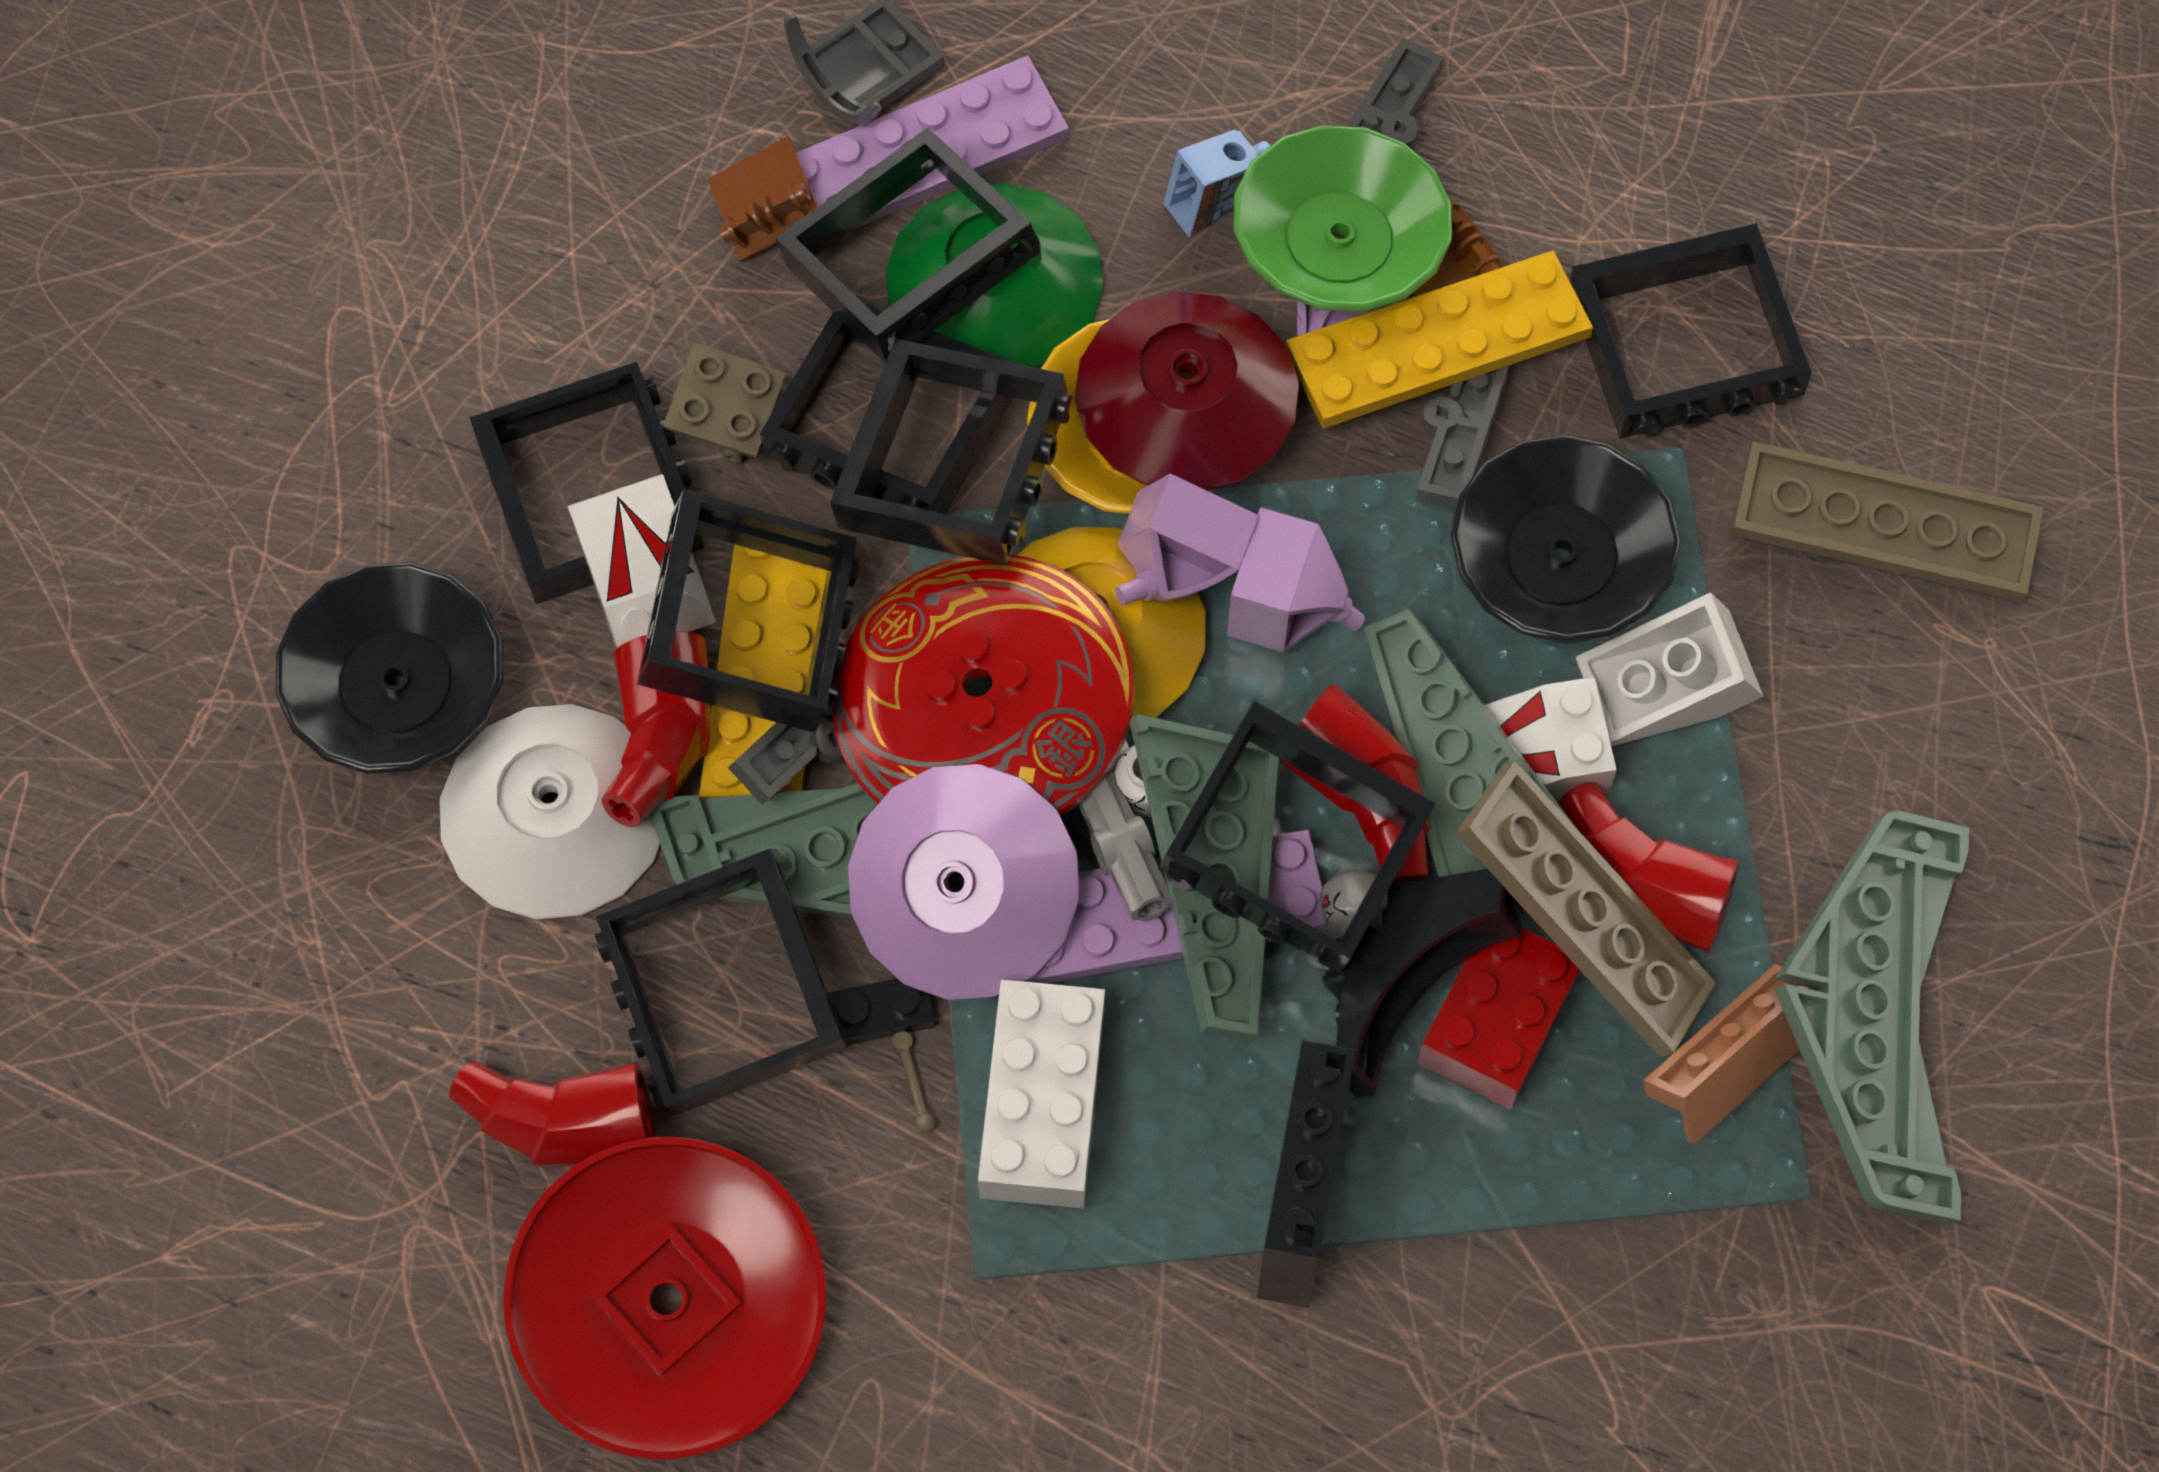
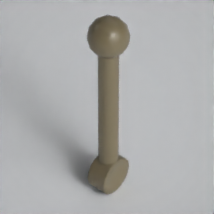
(902, 1044)

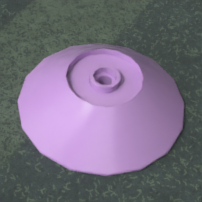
(1014, 871)

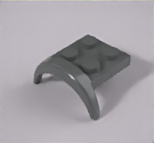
(864, 61)

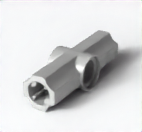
(1125, 850)

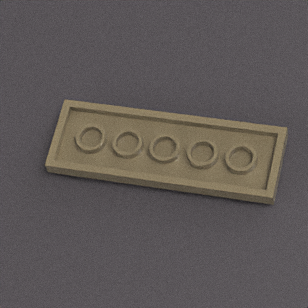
(1888, 521)
(1586, 908)

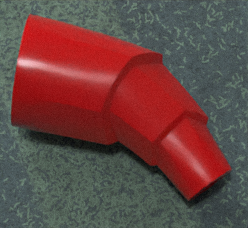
(1355, 731)
(665, 732)
(1676, 882)
(561, 1120)

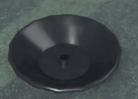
(1573, 499)
(380, 627)

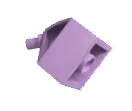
(1181, 541)
(1288, 585)

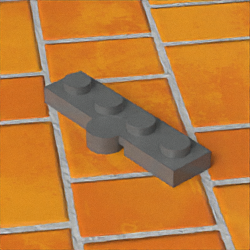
(1399, 92)
(1460, 435)
(782, 754)

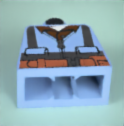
(1207, 178)

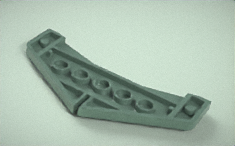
(804, 829)
(1863, 1022)

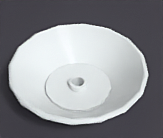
(533, 853)

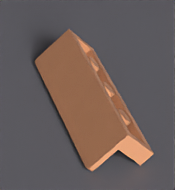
(1726, 1058)

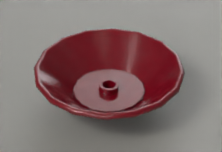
(1197, 428)

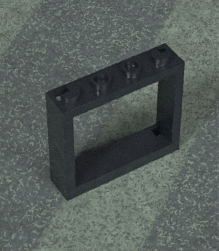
(1677, 263)
(942, 293)
(554, 409)
(826, 464)
(773, 536)
(991, 542)
(1333, 769)
(631, 994)
(1305, 1173)

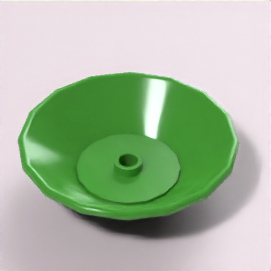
(1350, 187)

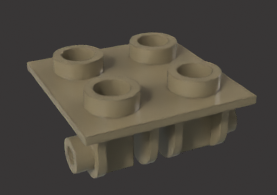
(724, 401)

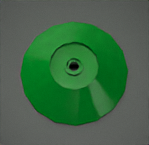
(1029, 308)

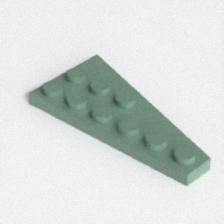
(1443, 729)
(1235, 840)

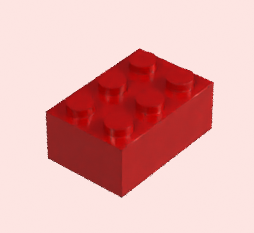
(1500, 1016)

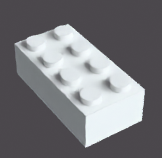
(1041, 1094)

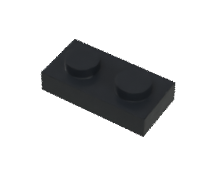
(881, 1010)

